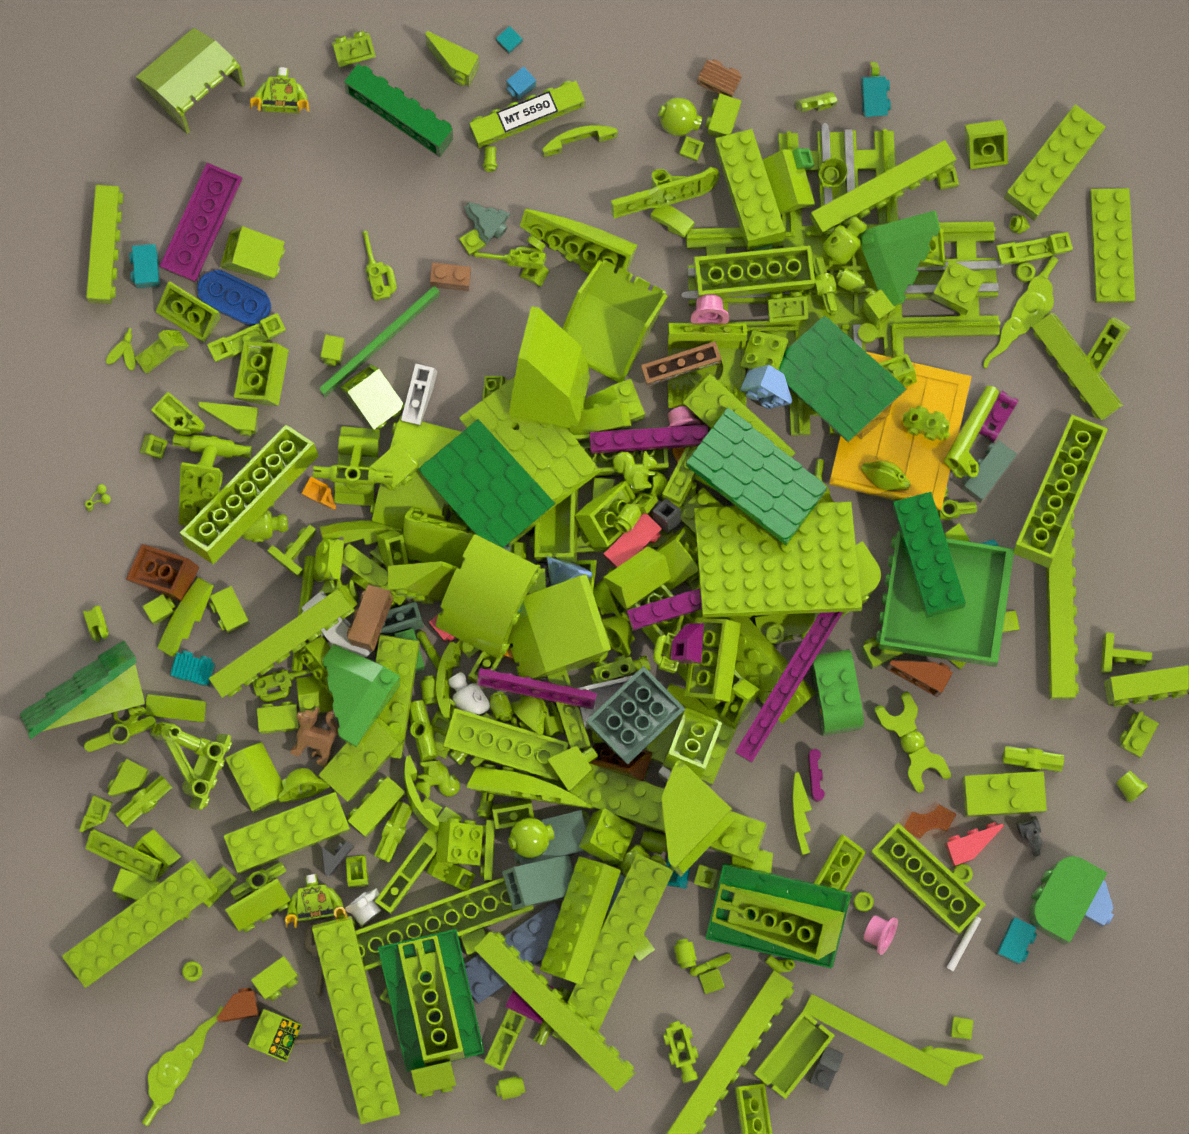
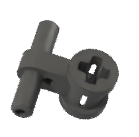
(1030, 829)

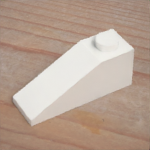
(419, 393)

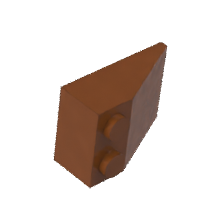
(163, 572)
(925, 675)

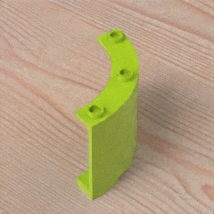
(422, 444)
(486, 596)

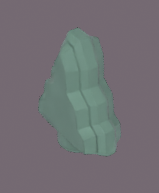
(487, 221)

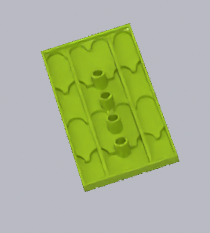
(541, 448)

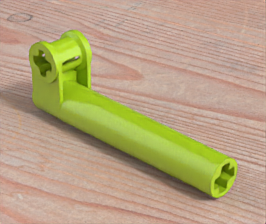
(958, 457)

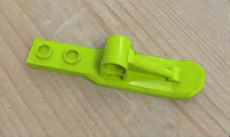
(666, 191)

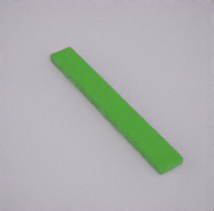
(379, 341)

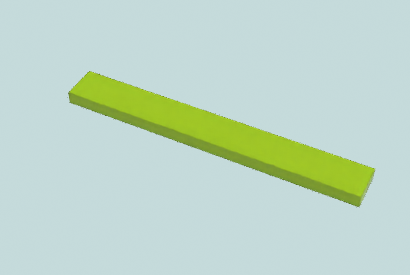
(879, 1040)

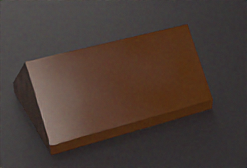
(611, 761)

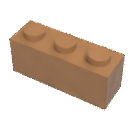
(370, 617)

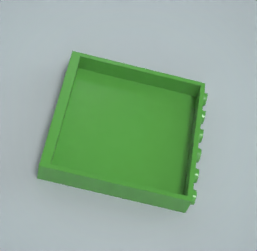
(958, 635)

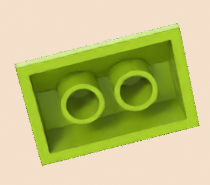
(261, 373)
(256, 776)
(259, 906)

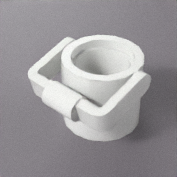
(364, 907)

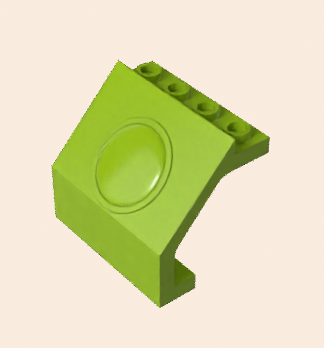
(731, 345)

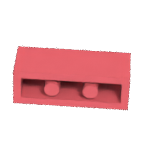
(634, 541)

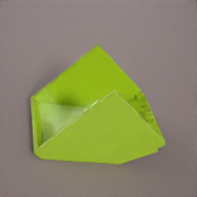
(186, 71)
(613, 318)
(549, 374)
(558, 630)
(692, 817)

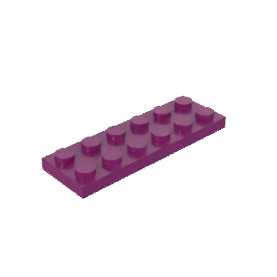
(201, 222)

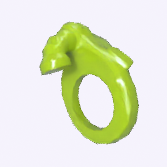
(135, 712)

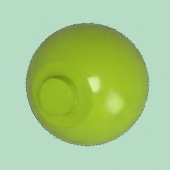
(679, 117)
(530, 837)

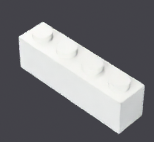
(338, 633)

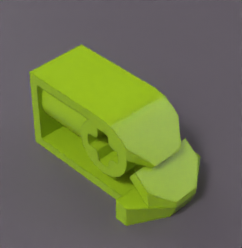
(172, 411)

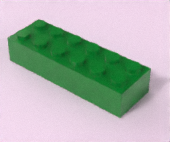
(399, 110)
(928, 554)

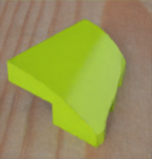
(819, 102)

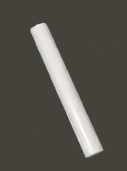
(963, 944)

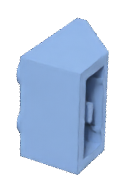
(767, 387)

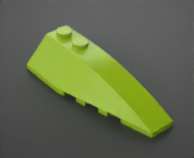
(579, 241)
(517, 785)

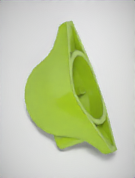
(886, 475)
(606, 600)
(618, 634)
(531, 712)
(300, 785)

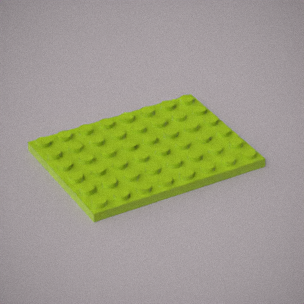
(756, 574)

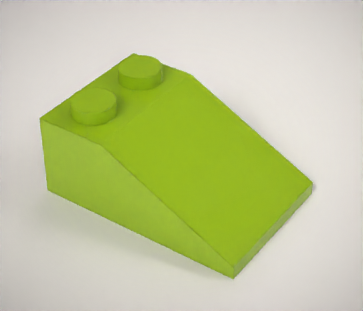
(457, 61)
(621, 391)
(599, 515)
(693, 741)

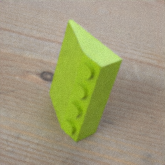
(421, 581)

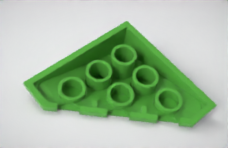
(896, 251)
(358, 691)

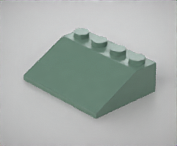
(635, 715)

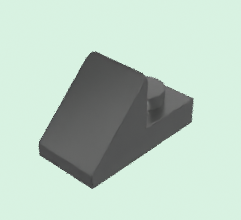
(332, 862)
(826, 1068)

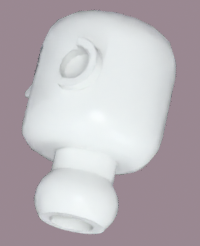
(468, 697)

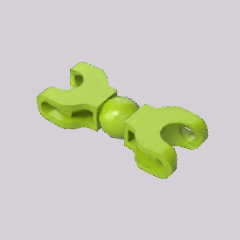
(912, 742)

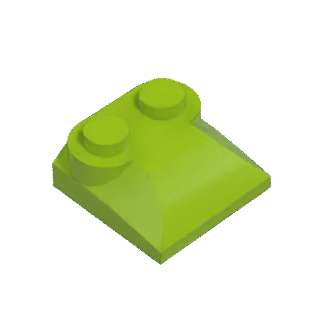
(328, 560)

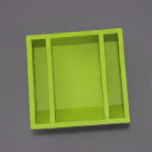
(661, 744)

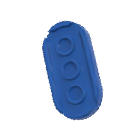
(234, 297)

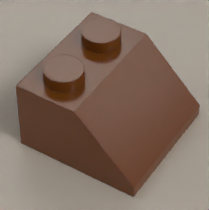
(240, 1006)

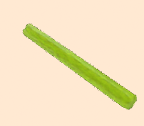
(306, 593)

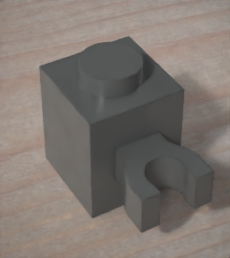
(666, 515)

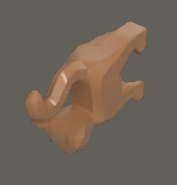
(314, 737)

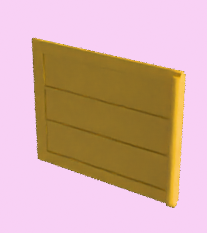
(889, 441)

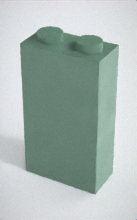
(567, 837)
(538, 882)

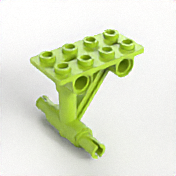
(352, 475)
(203, 481)
(206, 764)

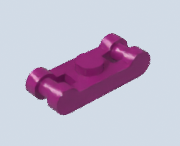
(998, 416)
(815, 775)

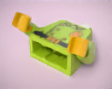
(280, 94)
(314, 903)

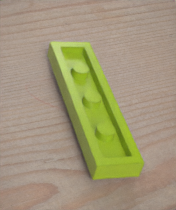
(123, 855)

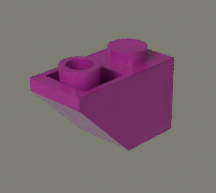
(688, 644)

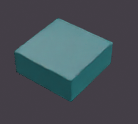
(509, 39)

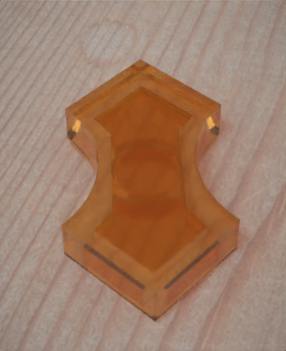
(919, 824)

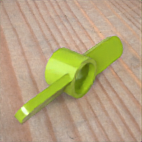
(108, 738)

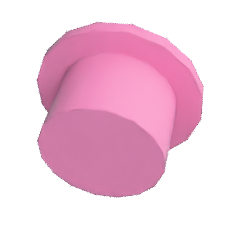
(709, 310)
(683, 417)
(881, 933)

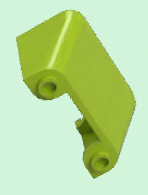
(434, 539)

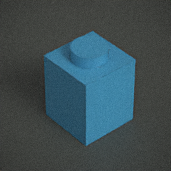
(520, 83)

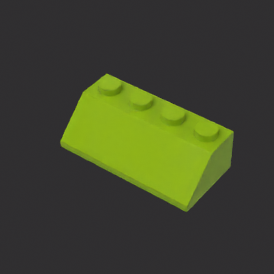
(714, 675)

